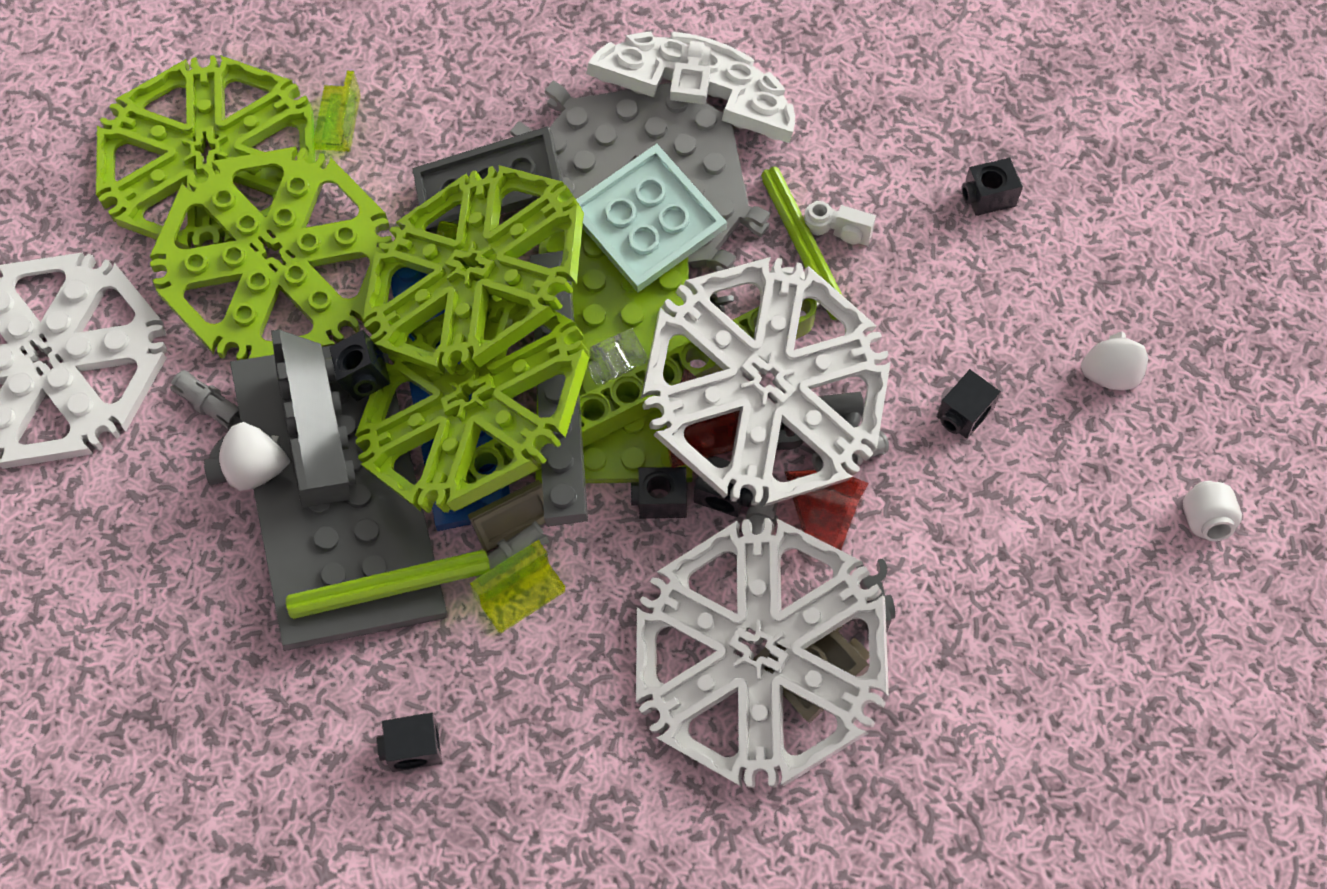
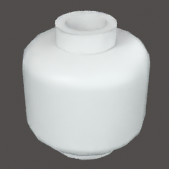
(1212, 510)

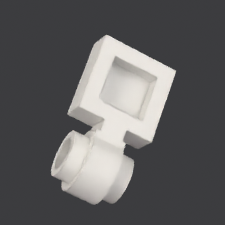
(692, 74)
(848, 223)

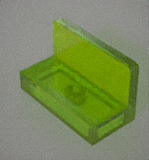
(338, 115)
(517, 587)

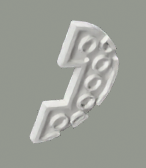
(753, 98)

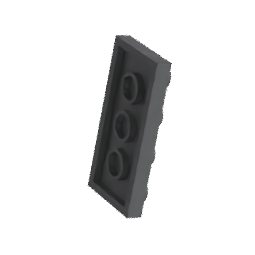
(528, 152)

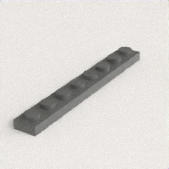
(564, 470)

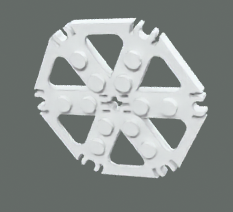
(80, 351)
(767, 352)
(759, 690)

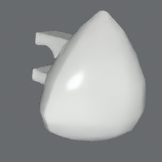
(1116, 363)
(250, 457)

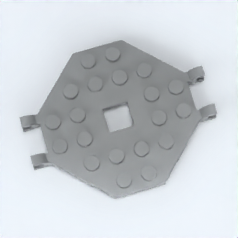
(611, 129)

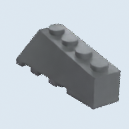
(311, 420)

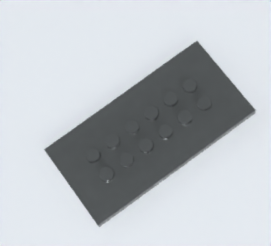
(337, 539)

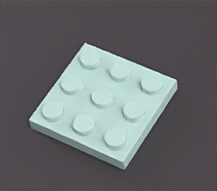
(648, 217)

